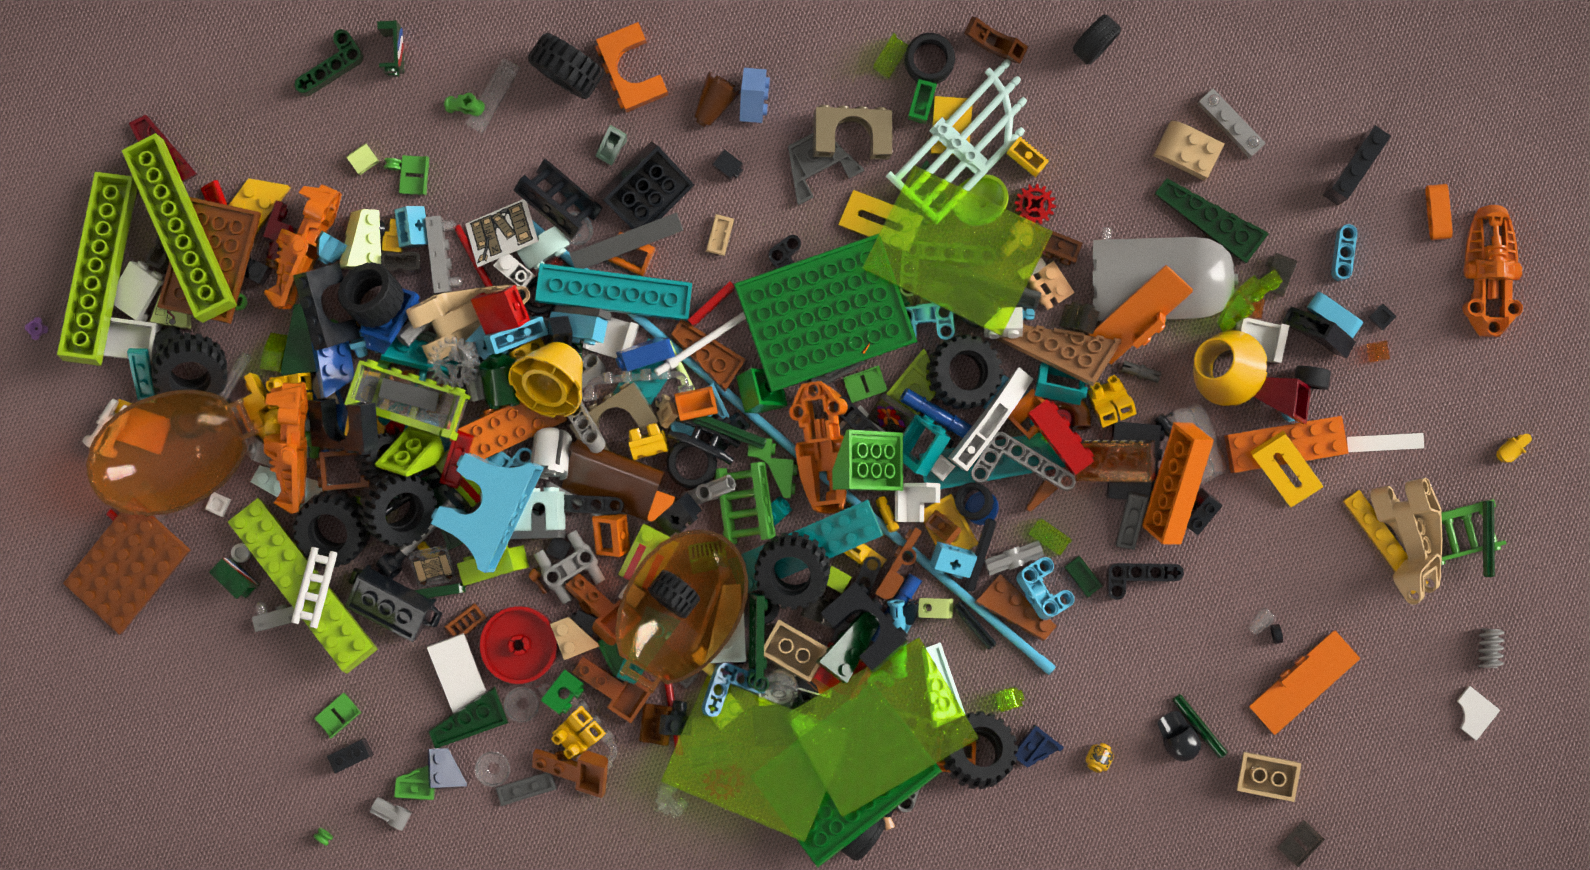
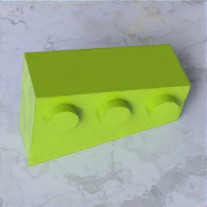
(511, 560)

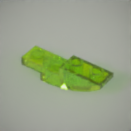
(1240, 304)

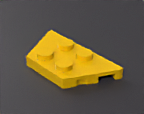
(259, 197)

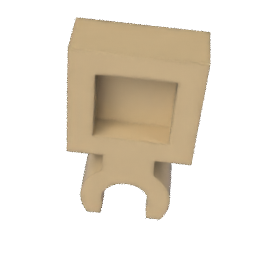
(667, 412)

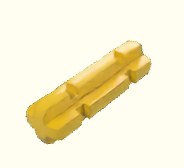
(887, 514)

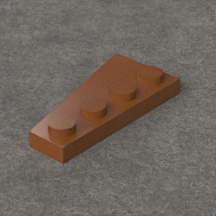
(713, 358)
(1012, 605)

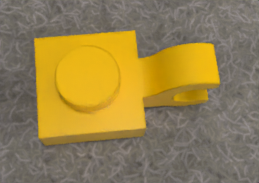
(390, 238)

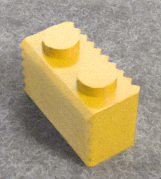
(1027, 157)

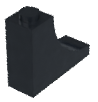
(1321, 330)

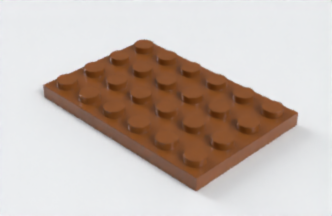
(231, 237)
(126, 568)

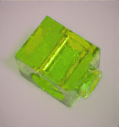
(1009, 699)

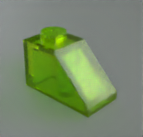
(273, 352)

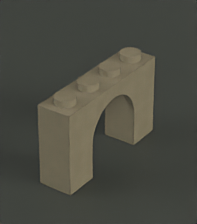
(876, 122)
(631, 400)

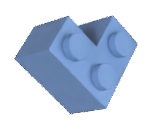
(753, 93)

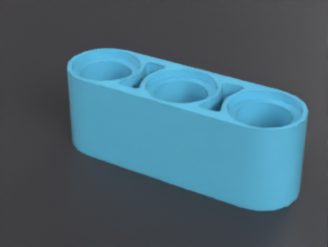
(1349, 245)
(1330, 310)

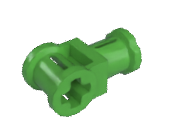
(465, 103)

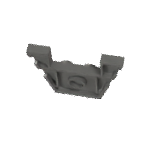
(806, 166)

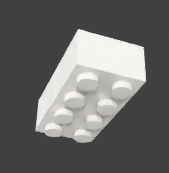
(130, 334)

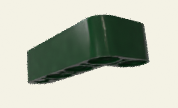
(327, 65)

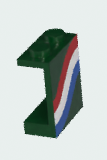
(390, 29)
(234, 578)

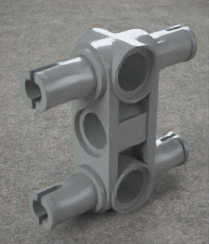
(569, 567)

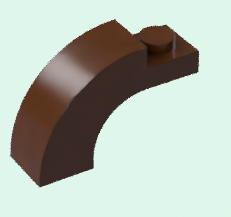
(994, 41)

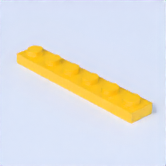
(1376, 530)

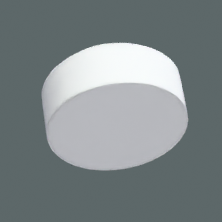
(240, 553)

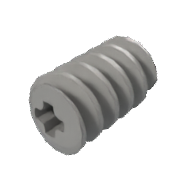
(1491, 648)

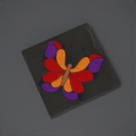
(890, 415)

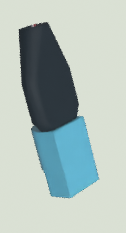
(910, 613)

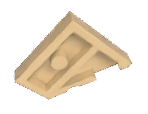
(571, 638)

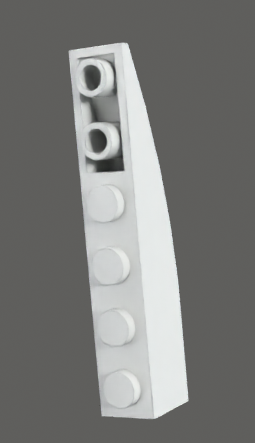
(990, 420)

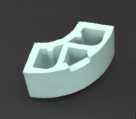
(550, 243)

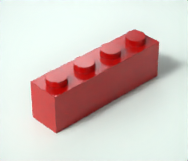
(1060, 437)

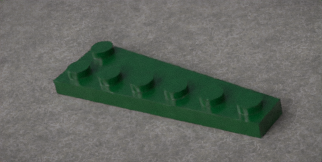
(1225, 228)

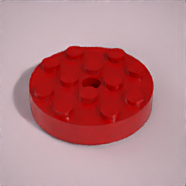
(499, 649)

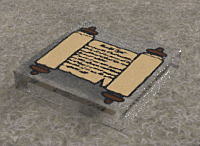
(432, 566)

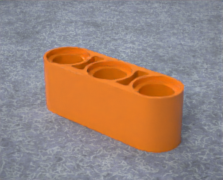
(1438, 211)

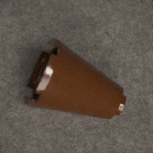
(714, 99)

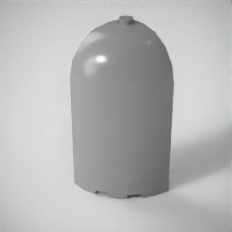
(1127, 264)

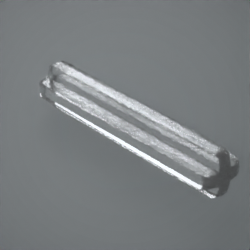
(235, 374)

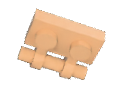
(1055, 283)

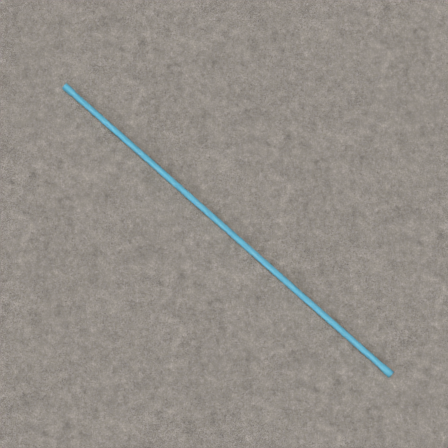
(1039, 659)

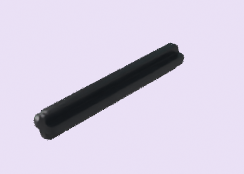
(981, 551)

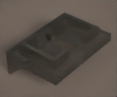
(1307, 836)

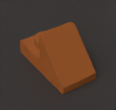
(942, 527)

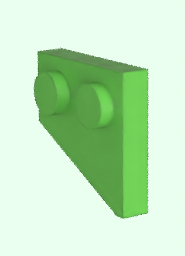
(414, 785)

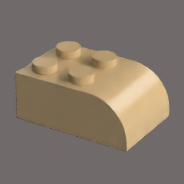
(1188, 149)
(793, 651)
(1268, 776)

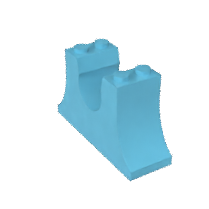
(503, 502)

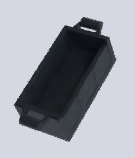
(390, 603)

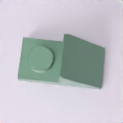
(611, 145)

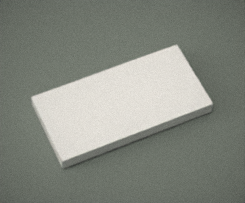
(457, 671)

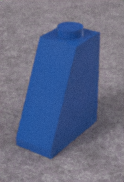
(645, 354)

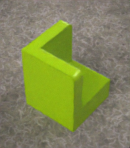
(838, 580)

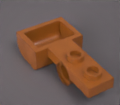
(892, 579)
(595, 602)
(626, 697)
(587, 772)

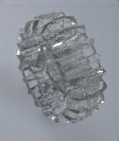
(452, 380)

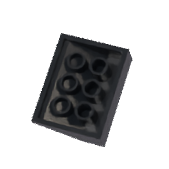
(646, 188)

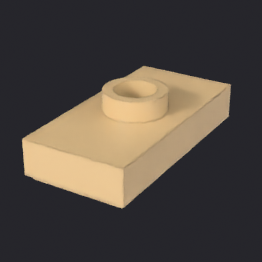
(720, 235)

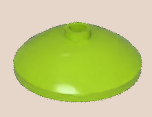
(991, 189)

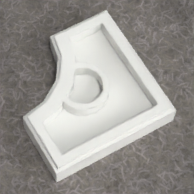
(1477, 712)

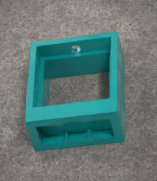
(1058, 392)
(935, 449)

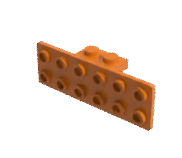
(1144, 311)
(505, 428)
(1304, 682)

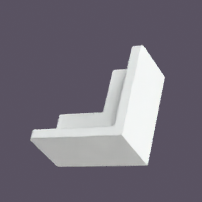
(910, 501)

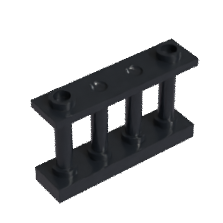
(549, 208)

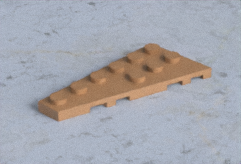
(1066, 350)

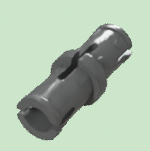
(1141, 371)

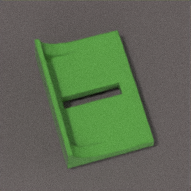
(414, 165)
(874, 382)
(331, 722)

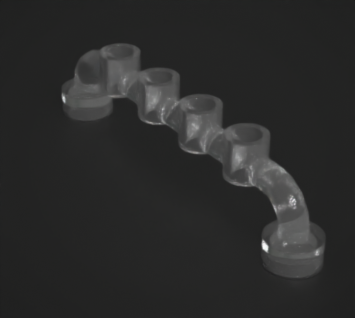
(627, 376)
(607, 738)

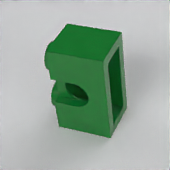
(922, 101)
(564, 681)

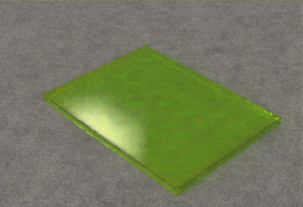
(957, 250)
(881, 727)
(747, 763)

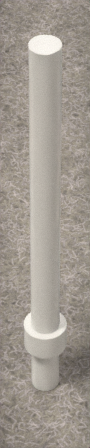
(673, 362)

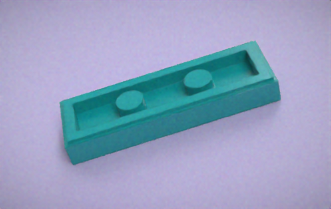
(141, 372)

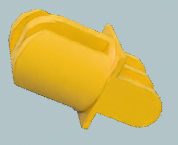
(1513, 448)

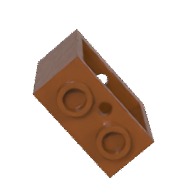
(322, 480)

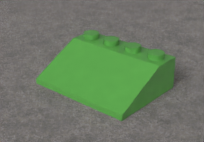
(869, 461)

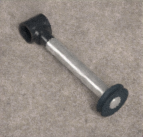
(391, 563)

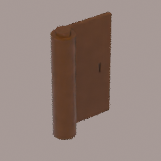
(612, 476)

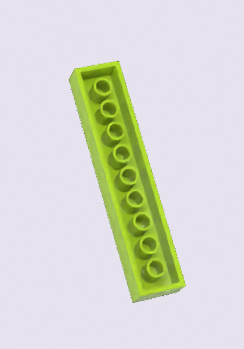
(179, 228)
(97, 269)
(286, 567)

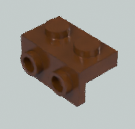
(1062, 248)
(650, 724)

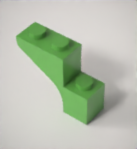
(781, 468)

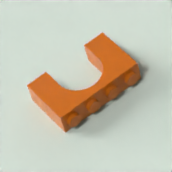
(612, 48)

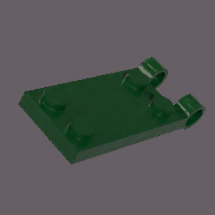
(757, 662)

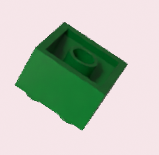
(757, 394)

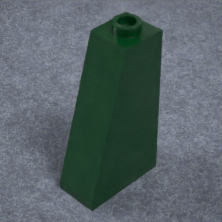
(298, 350)

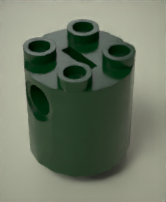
(495, 381)

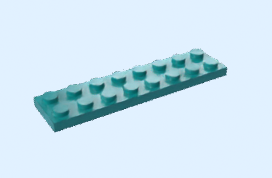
(613, 292)
(1005, 468)
(835, 534)

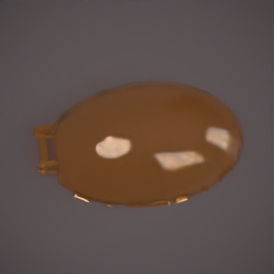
(167, 452)
(673, 645)

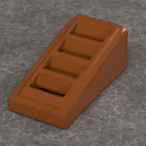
(1041, 494)
(448, 628)

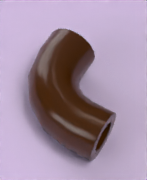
(1080, 414)

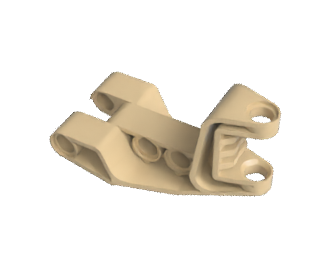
(452, 314)
(1419, 530)

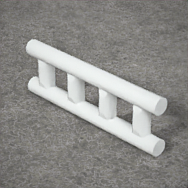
(318, 598)

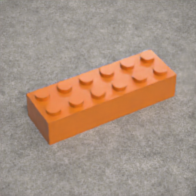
(1313, 441)
(1177, 483)

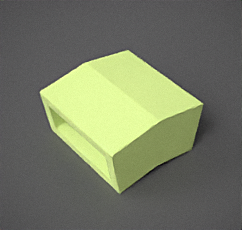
(362, 159)

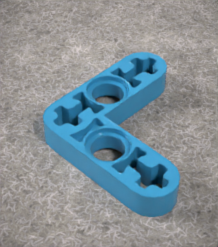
(724, 681)

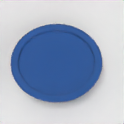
(976, 502)

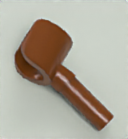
(534, 574)

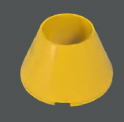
(1243, 377)
(549, 380)

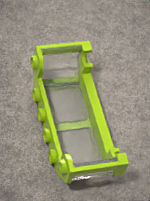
(443, 422)

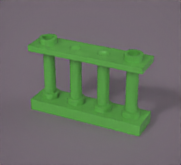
(763, 504)
(1464, 513)

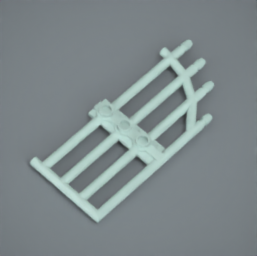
(957, 143)

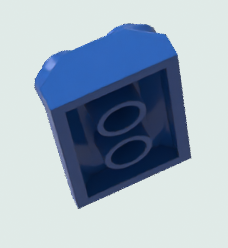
(381, 337)

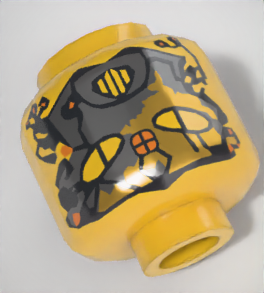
(1099, 757)

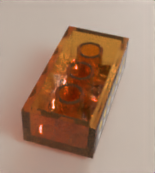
(1119, 461)

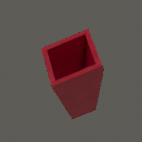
(1287, 396)

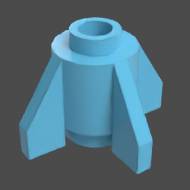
(329, 248)

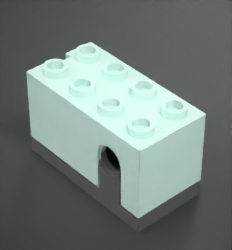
(546, 525)

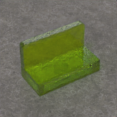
(890, 56)
(1050, 536)

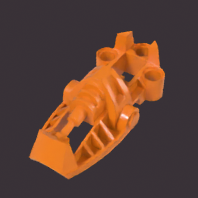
(300, 249)
(1492, 264)
(820, 444)
(289, 447)

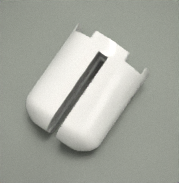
(552, 452)

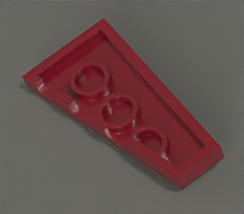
(144, 127)

